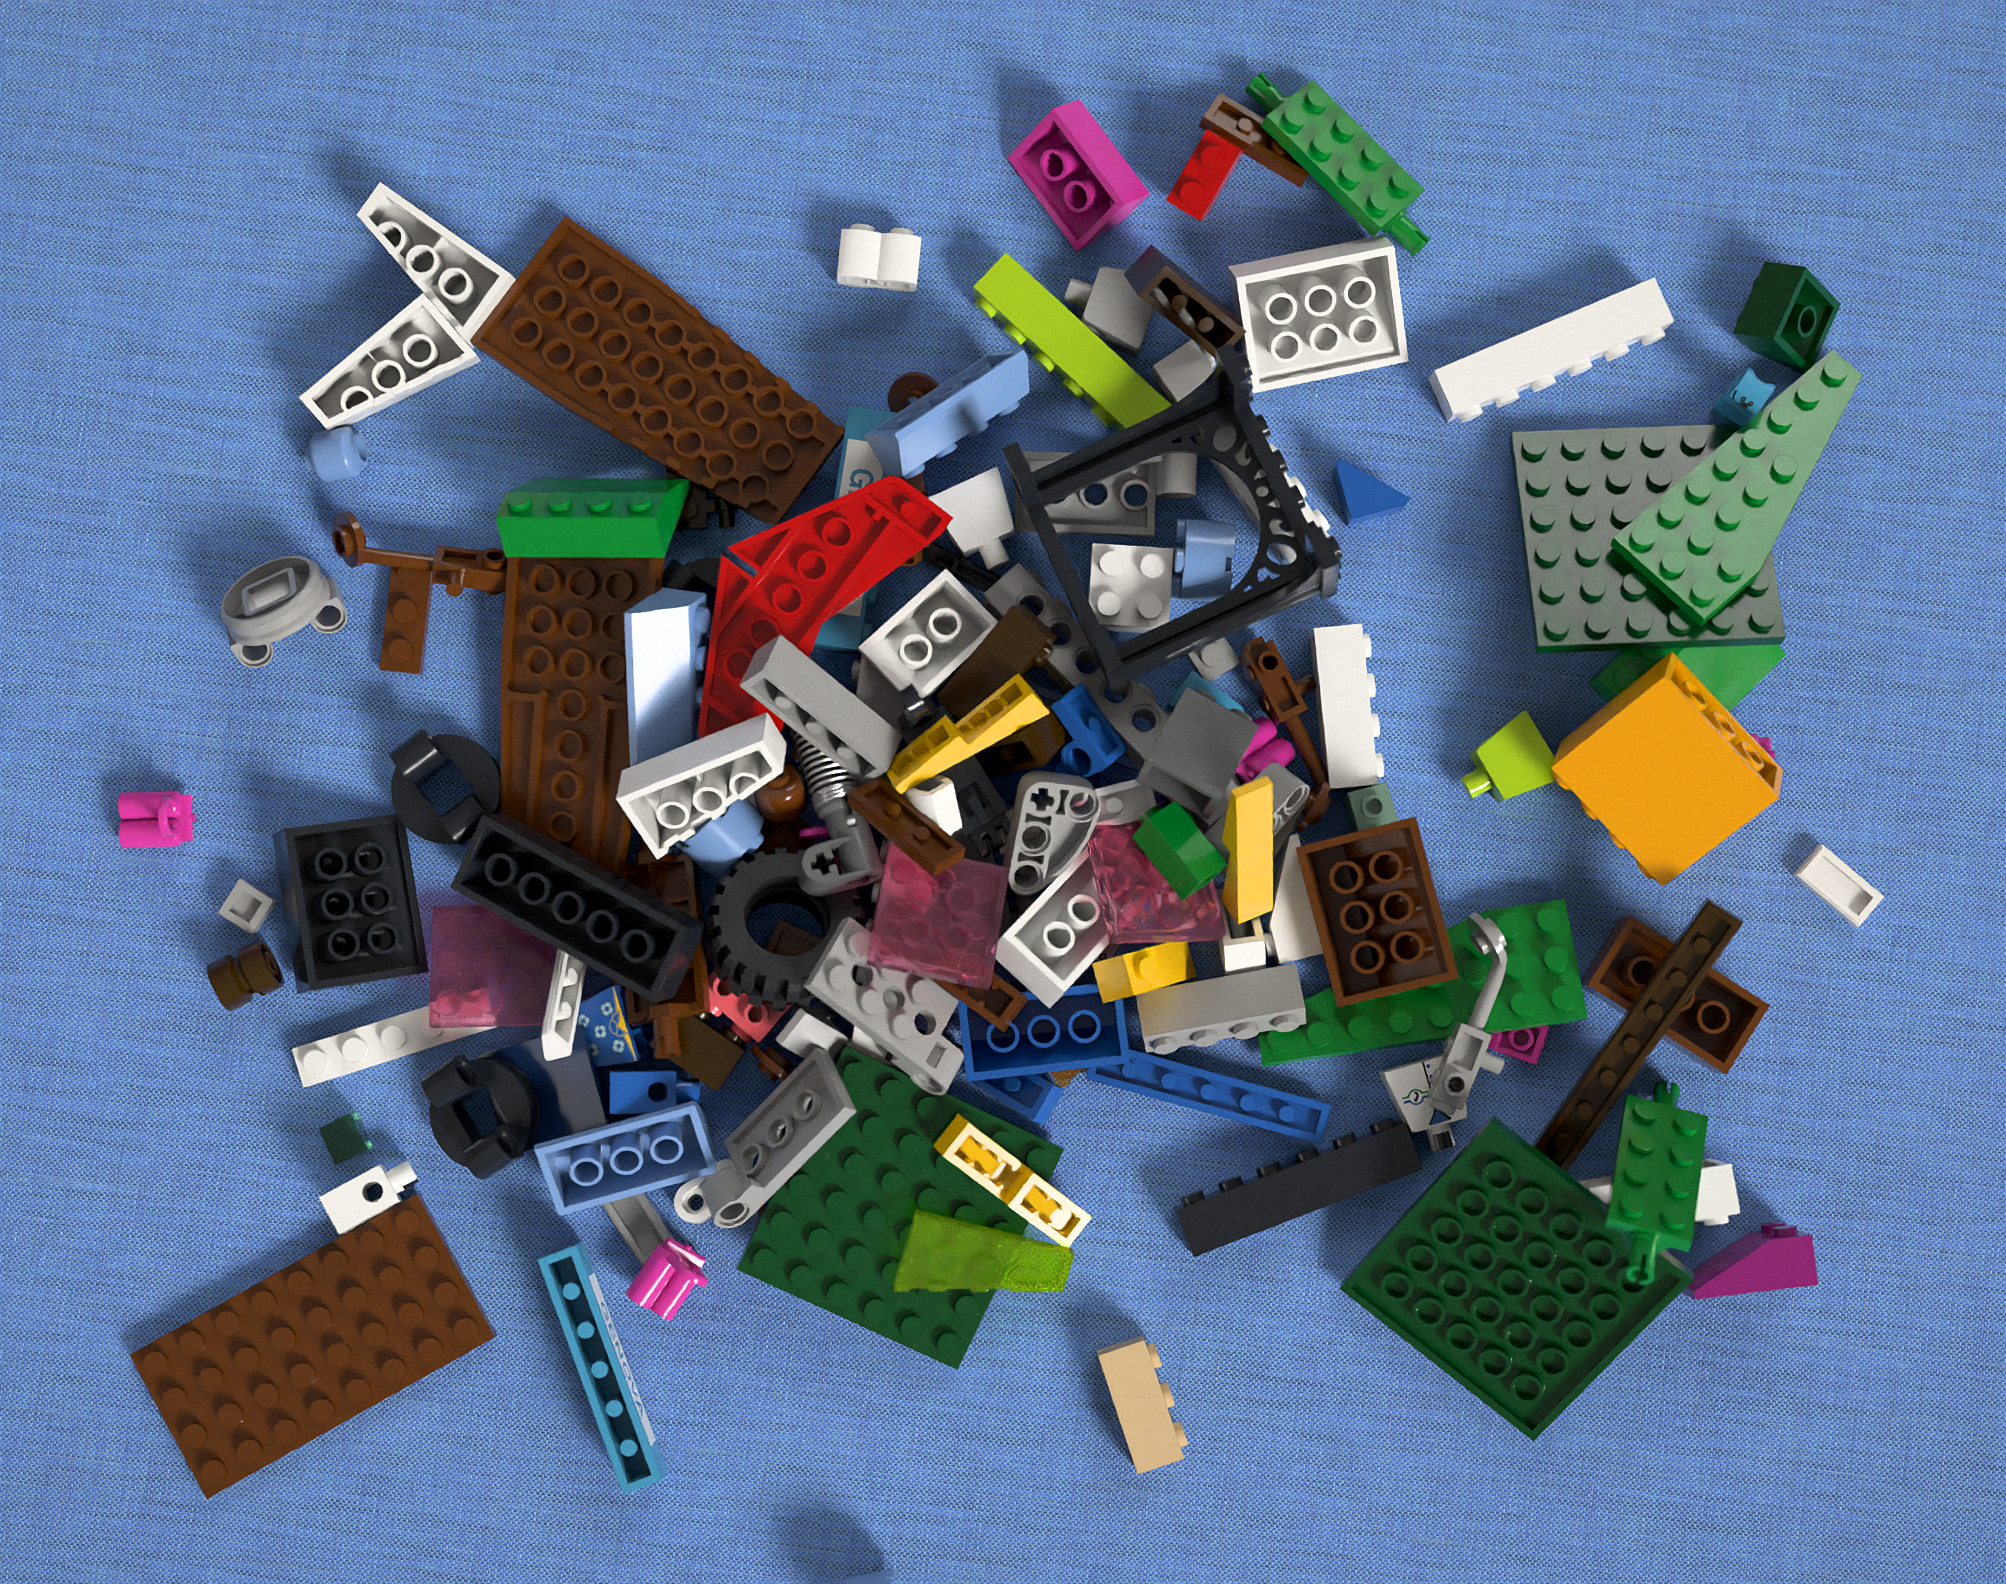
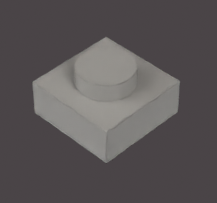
(1214, 659)
(247, 906)

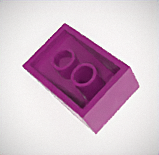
(1757, 1262)

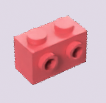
(748, 1020)

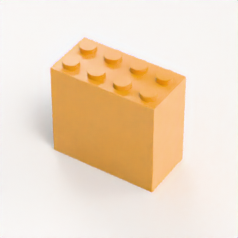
(1667, 770)

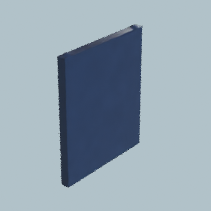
(565, 1087)

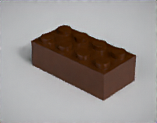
(1712, 1022)

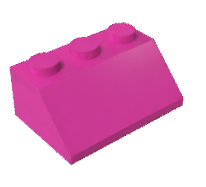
(1077, 174)

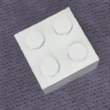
(1130, 586)

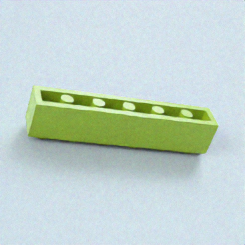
(1065, 346)

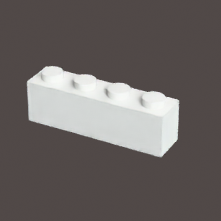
(1344, 706)

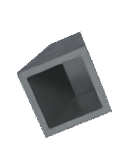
(1198, 752)

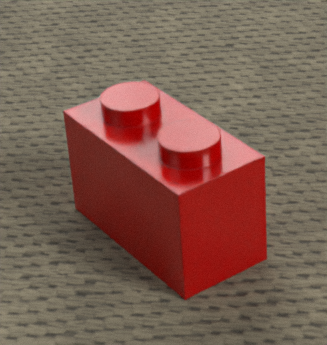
(1205, 174)

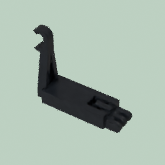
(915, 720)

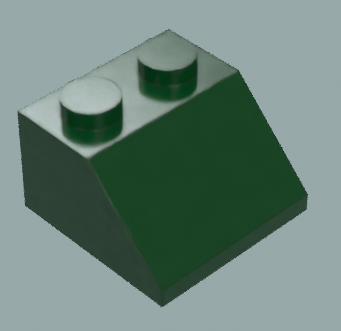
(1787, 316)

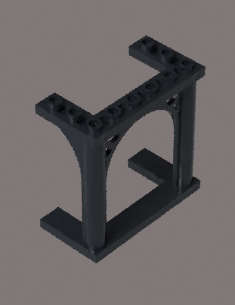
(1215, 403)

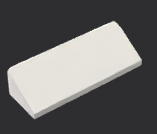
(562, 1006)

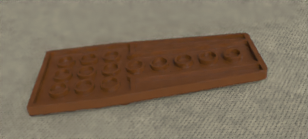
(569, 697)

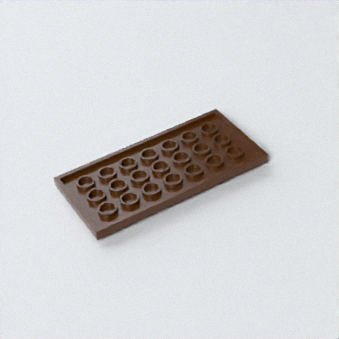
(313, 1345)

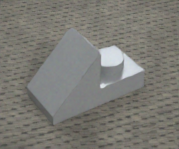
(811, 1029)

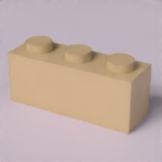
(1142, 1403)

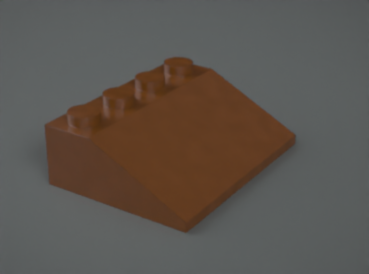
(1377, 912)

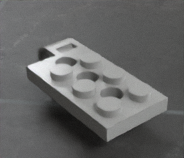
(1161, 477)
(926, 1058)
(740, 1193)

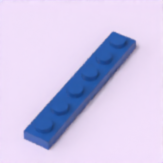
(1216, 1095)

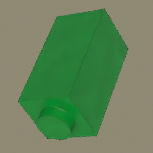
(1178, 849)

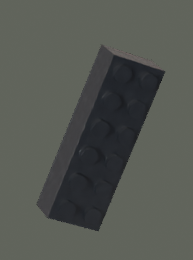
(578, 906)

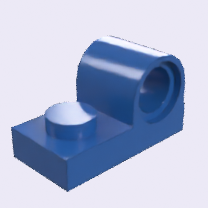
(1094, 738)
(1028, 1094)

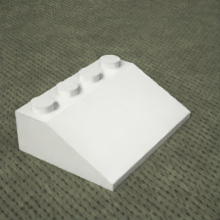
(1320, 312)

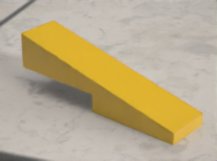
(949, 743)
(1250, 844)
(1011, 1181)

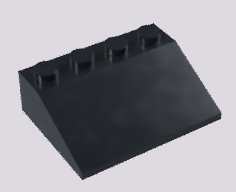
(350, 902)

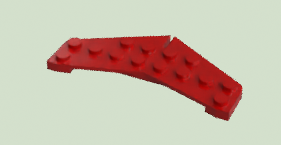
(802, 580)

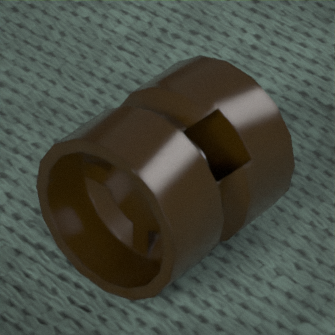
(240, 977)

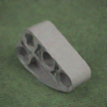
(1288, 801)
(1063, 828)

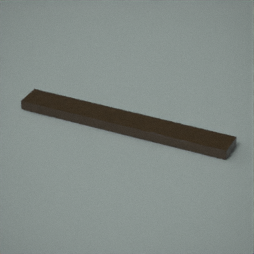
(1637, 1033)

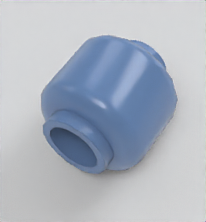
(336, 454)

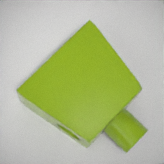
(1510, 761)

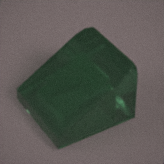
(346, 1137)

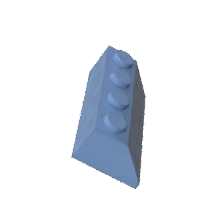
(950, 412)
(665, 671)
(627, 1157)

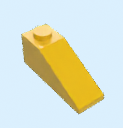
(1144, 970)

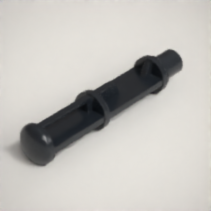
(959, 567)

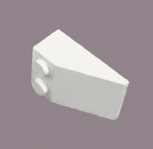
(929, 636)

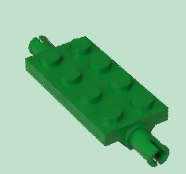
(1342, 159)
(1655, 1178)

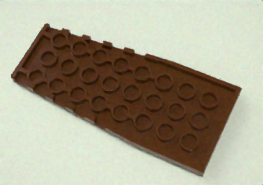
(656, 375)

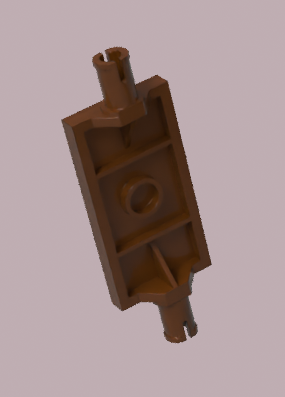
(677, 883)

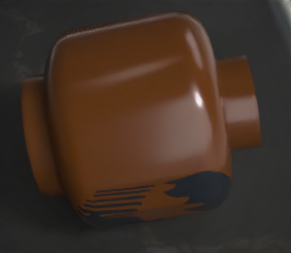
(783, 796)

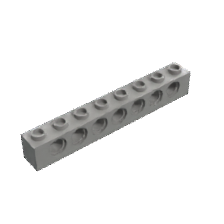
(1139, 701)

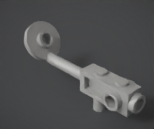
(1468, 1044)

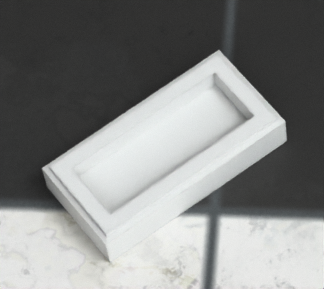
(1838, 885)

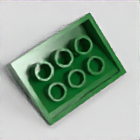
(591, 517)
(1724, 671)

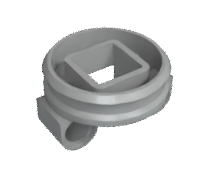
(257, 623)

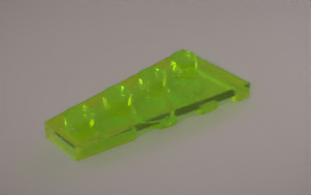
(964, 1255)

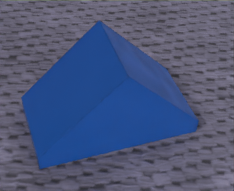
(1363, 495)

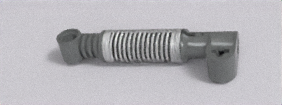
(848, 830)

